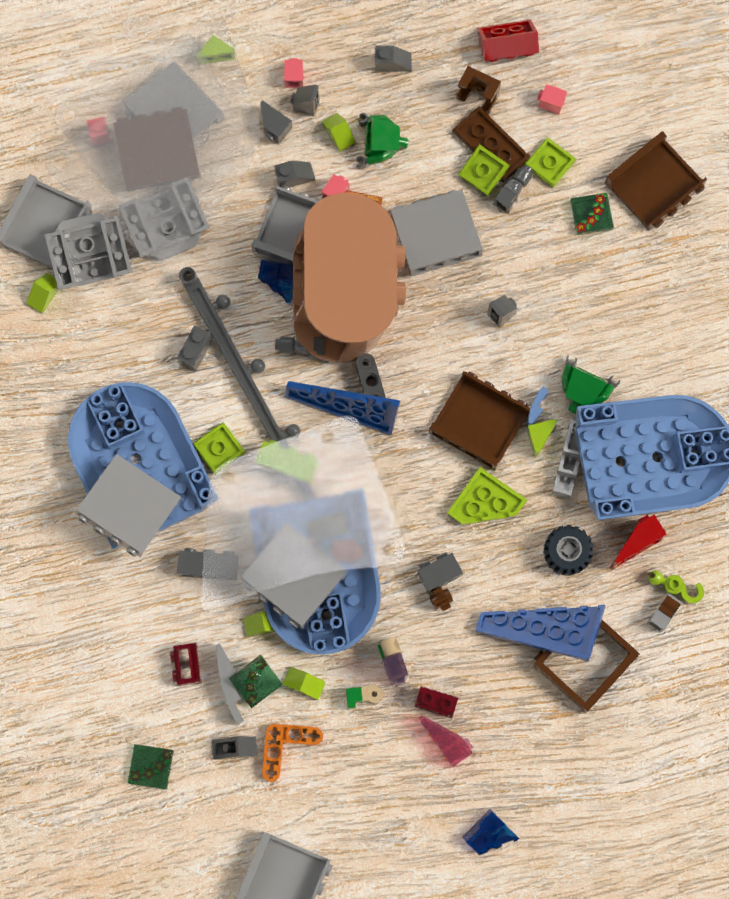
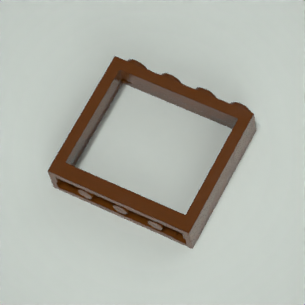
(586, 706)

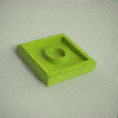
(550, 162)
(483, 170)
(218, 447)

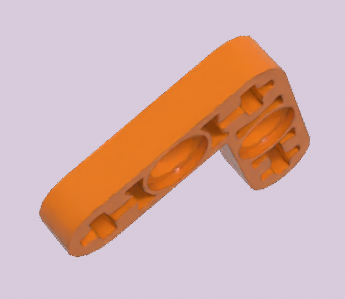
(284, 738)

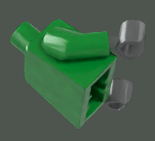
(381, 139)
(584, 386)

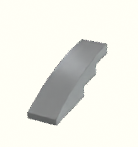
(568, 464)
(225, 672)

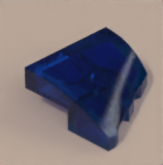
(278, 277)
(488, 833)

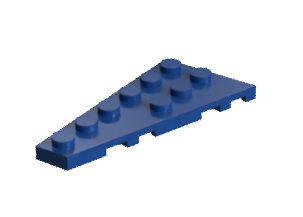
(369, 410)
(555, 629)

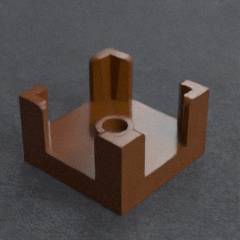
(481, 84)

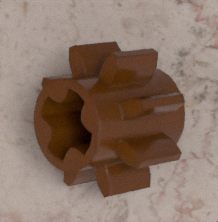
(441, 598)

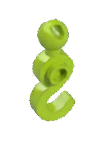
(675, 585)

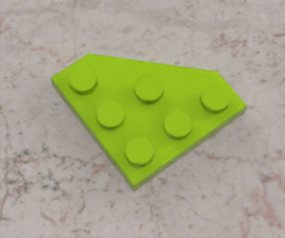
(485, 500)

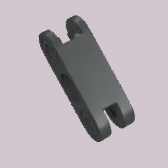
(369, 372)

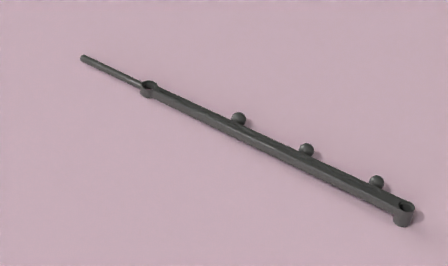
(223, 340)

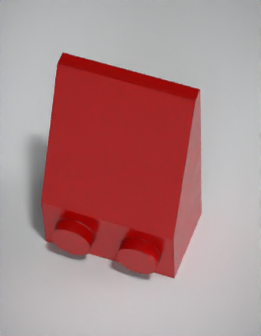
(645, 535)

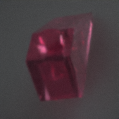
(450, 743)

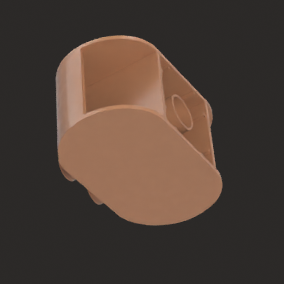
(346, 276)

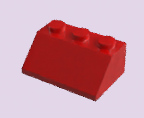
(508, 40)

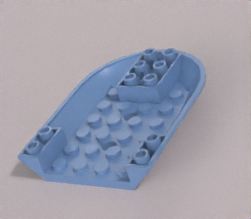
(149, 430)
(635, 432)
(353, 610)

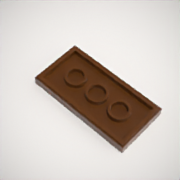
(483, 130)

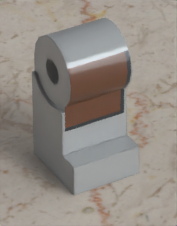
(664, 613)

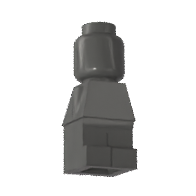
(512, 189)
(289, 345)

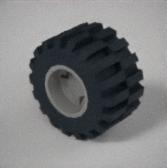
(568, 550)

